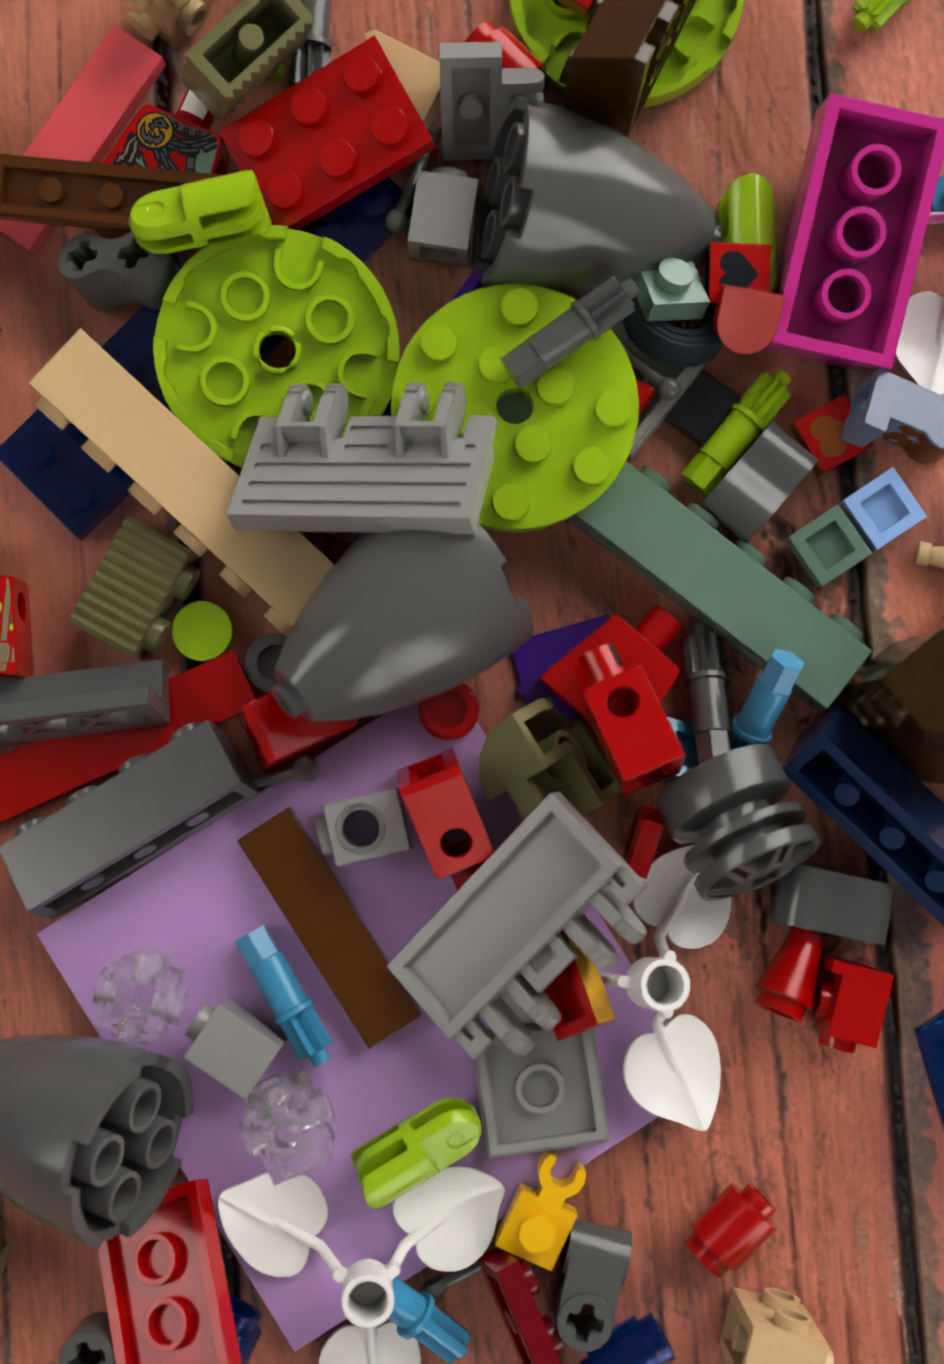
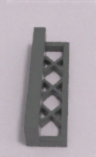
(84, 702)

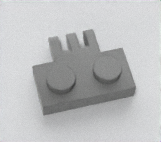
(477, 95)

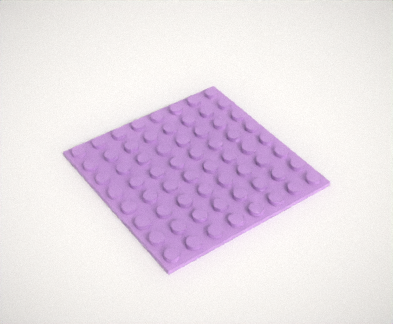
(210, 895)

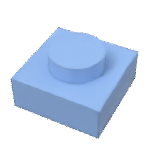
(882, 509)

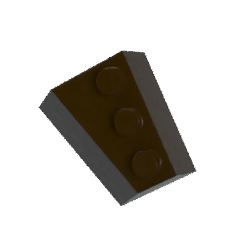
(622, 58)
(903, 702)

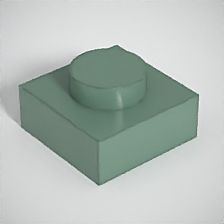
(672, 292)
(828, 546)

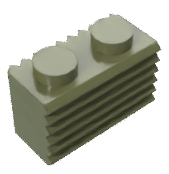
(244, 51)
(136, 589)

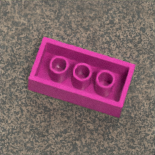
(857, 232)

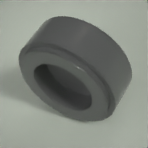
(262, 660)

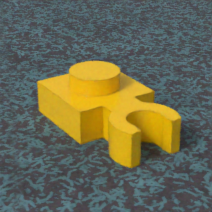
(539, 1217)

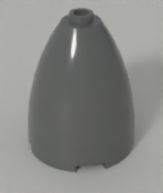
(581, 205)
(399, 625)
(89, 1132)

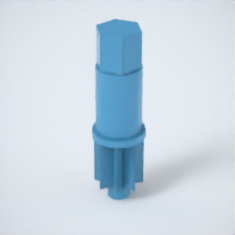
(765, 700)
(285, 996)

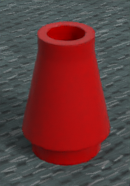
(792, 975)

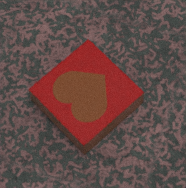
(821, 435)

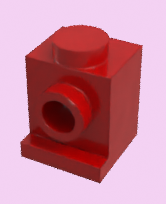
(850, 1003)

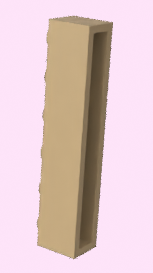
(175, 473)

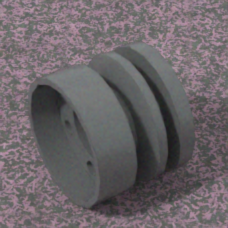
(736, 821)

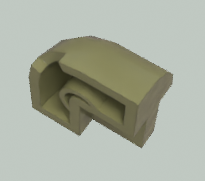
(543, 754)

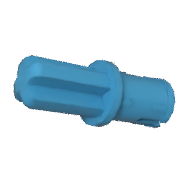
(421, 1319)

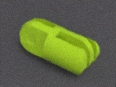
(200, 214)
(749, 217)
(416, 1150)

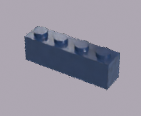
(874, 802)

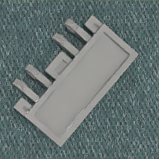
(376, 477)
(507, 926)

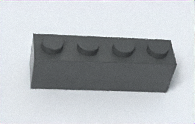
(127, 819)

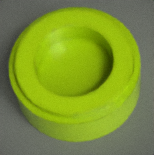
(203, 631)

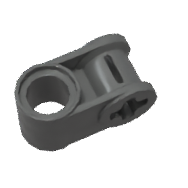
(591, 1273)

